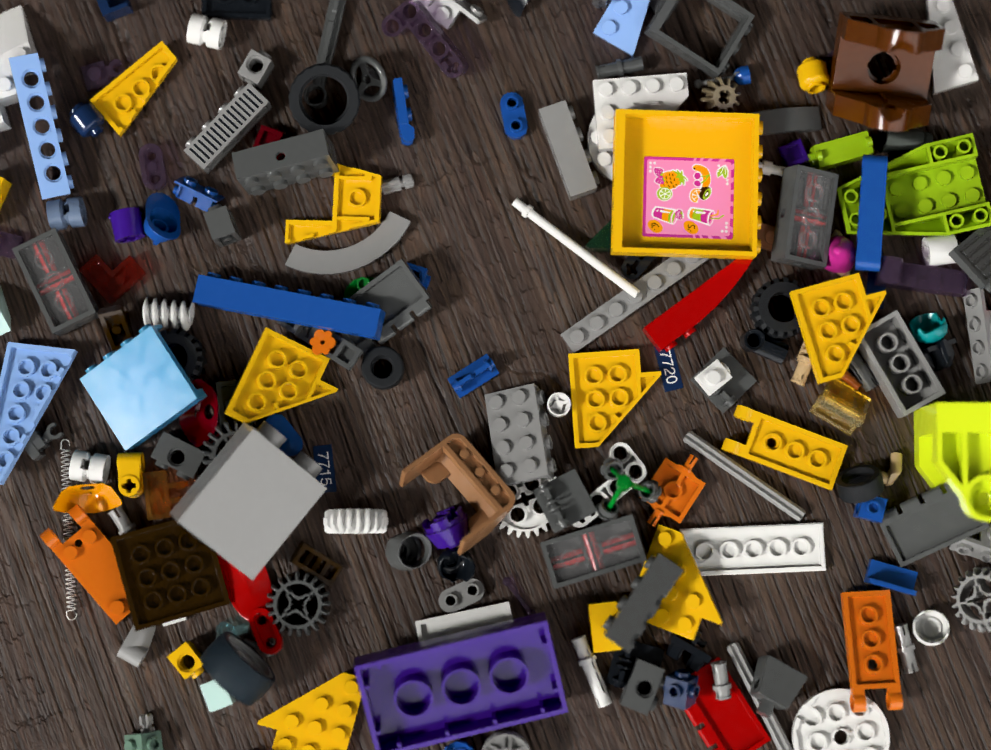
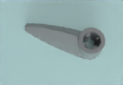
(136, 645)

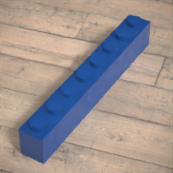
(289, 307)

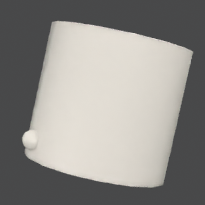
(936, 250)

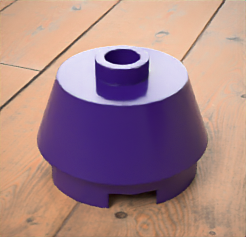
(447, 527)

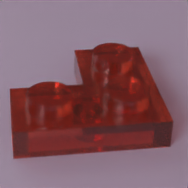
(113, 283)

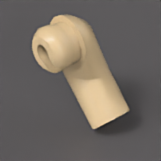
(894, 470)

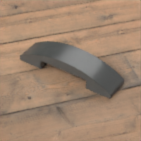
(790, 120)
(343, 353)

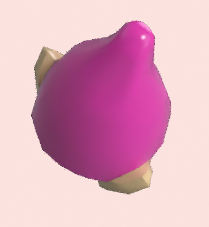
(840, 254)

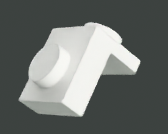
(713, 377)

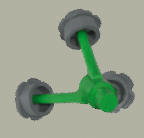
(613, 470)

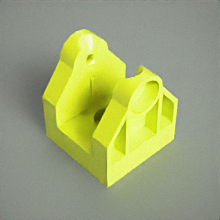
(955, 448)

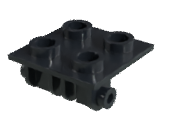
(623, 662)

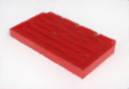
(728, 721)

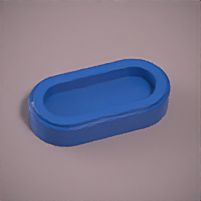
(294, 442)

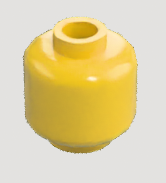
(813, 75)

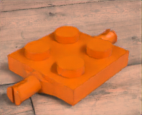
(678, 488)

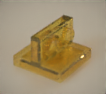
(841, 406)

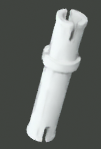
(592, 673)

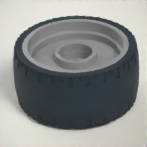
(238, 668)

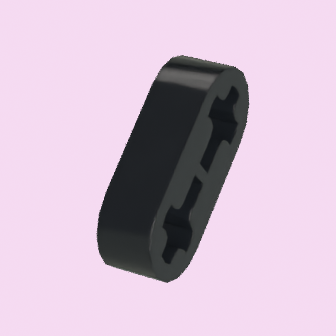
(643, 264)

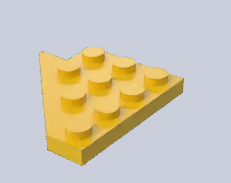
(833, 322)
(278, 378)
(604, 391)
(689, 597)

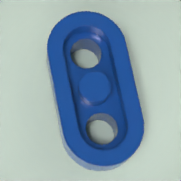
(513, 115)

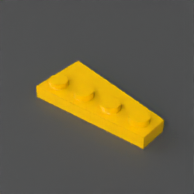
(131, 90)

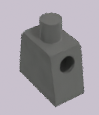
(775, 685)

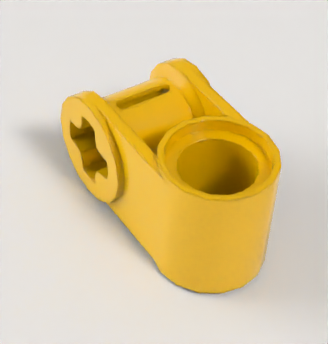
(130, 469)

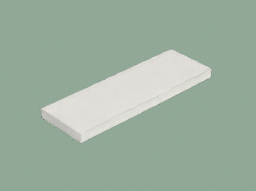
(757, 548)

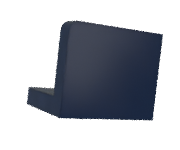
(114, 9)

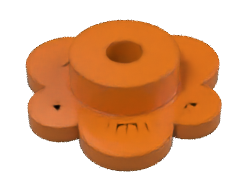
(317, 342)

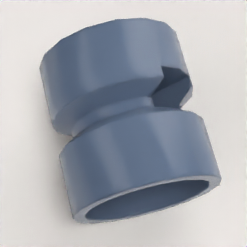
(62, 213)

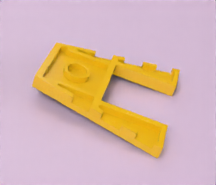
(354, 206)

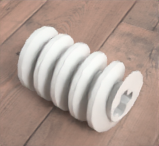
(168, 315)

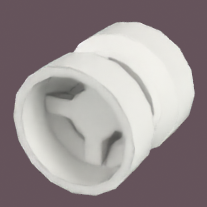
(559, 401)

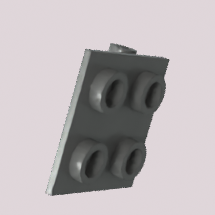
(734, 388)
(564, 500)

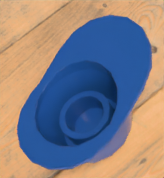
(161, 218)

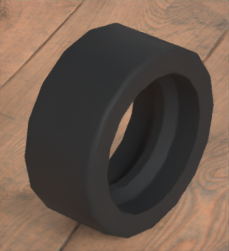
(859, 483)

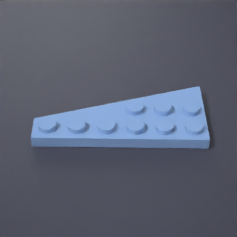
(26, 388)

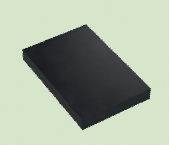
(238, 9)

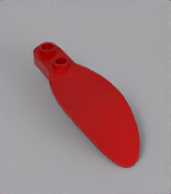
(250, 602)

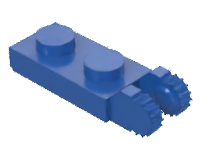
(403, 113)

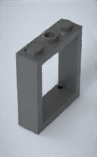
(731, 47)

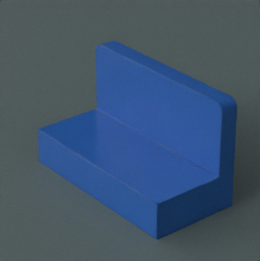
(891, 577)

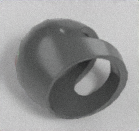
(405, 550)

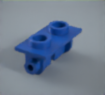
(189, 189)
(473, 376)

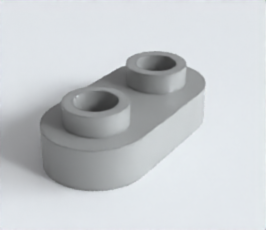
(461, 595)

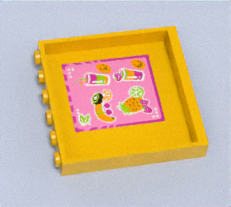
(686, 184)

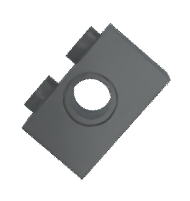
(222, 225)
(166, 449)
(640, 672)

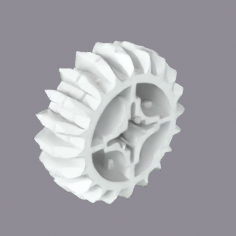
(355, 521)

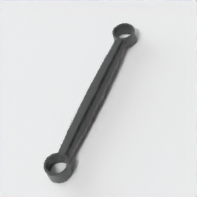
(326, 49)

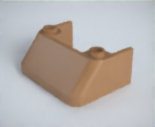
(474, 479)

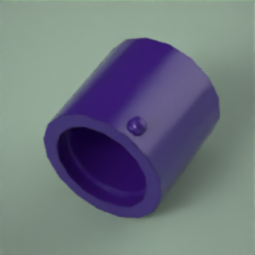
(127, 224)

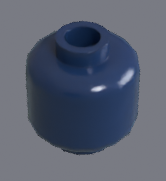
(86, 119)

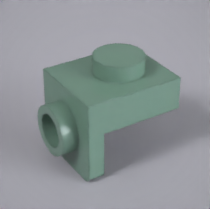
(143, 741)

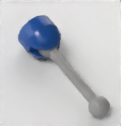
(740, 76)

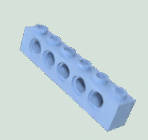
(20, 68)

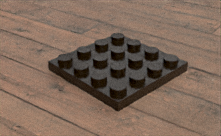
(168, 574)

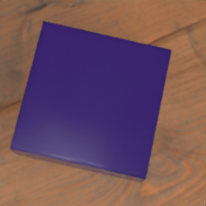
(793, 153)

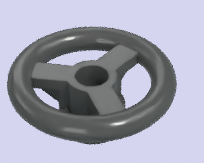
(370, 77)

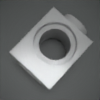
(259, 78)

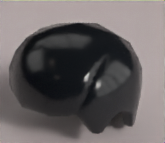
(455, 567)

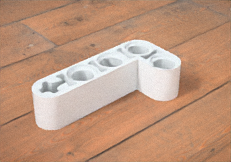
(604, 490)

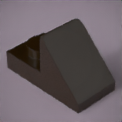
(116, 325)

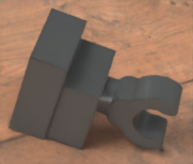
(39, 442)

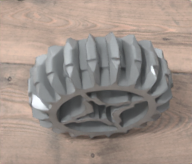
(977, 581)

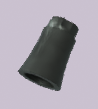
(902, 141)

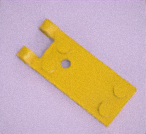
(796, 449)

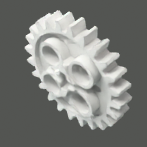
(532, 520)

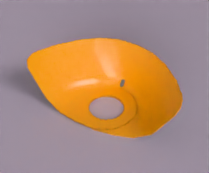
(101, 500)

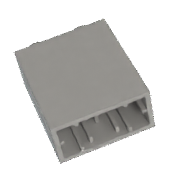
(250, 498)

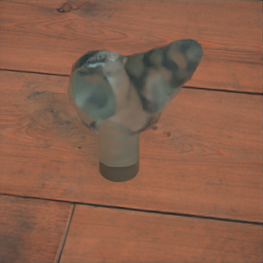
(227, 626)

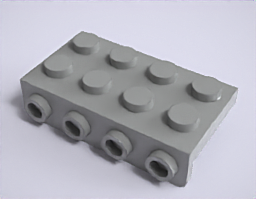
(520, 434)

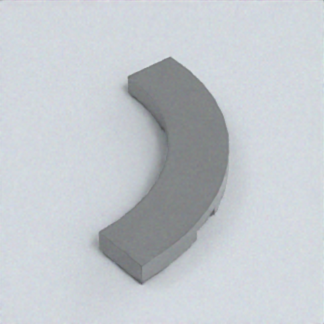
(351, 257)

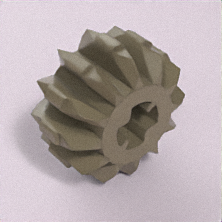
(728, 98)

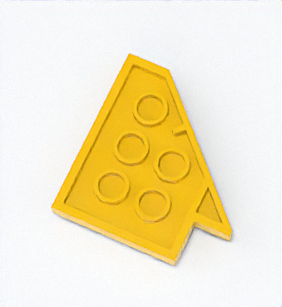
(319, 718)

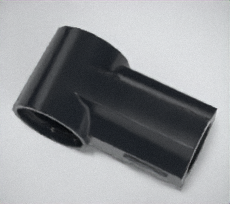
(766, 346)

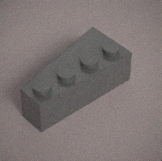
(642, 601)

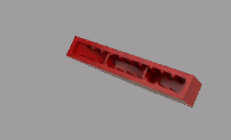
(694, 307)

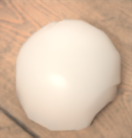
(931, 627)

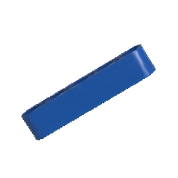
(871, 213)

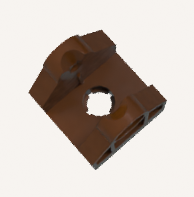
(896, 100)

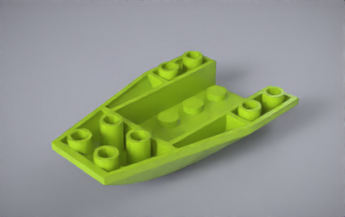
(927, 192)

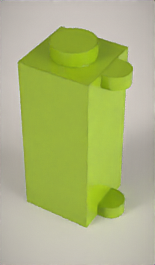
(840, 151)

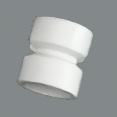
(206, 31)
(98, 467)

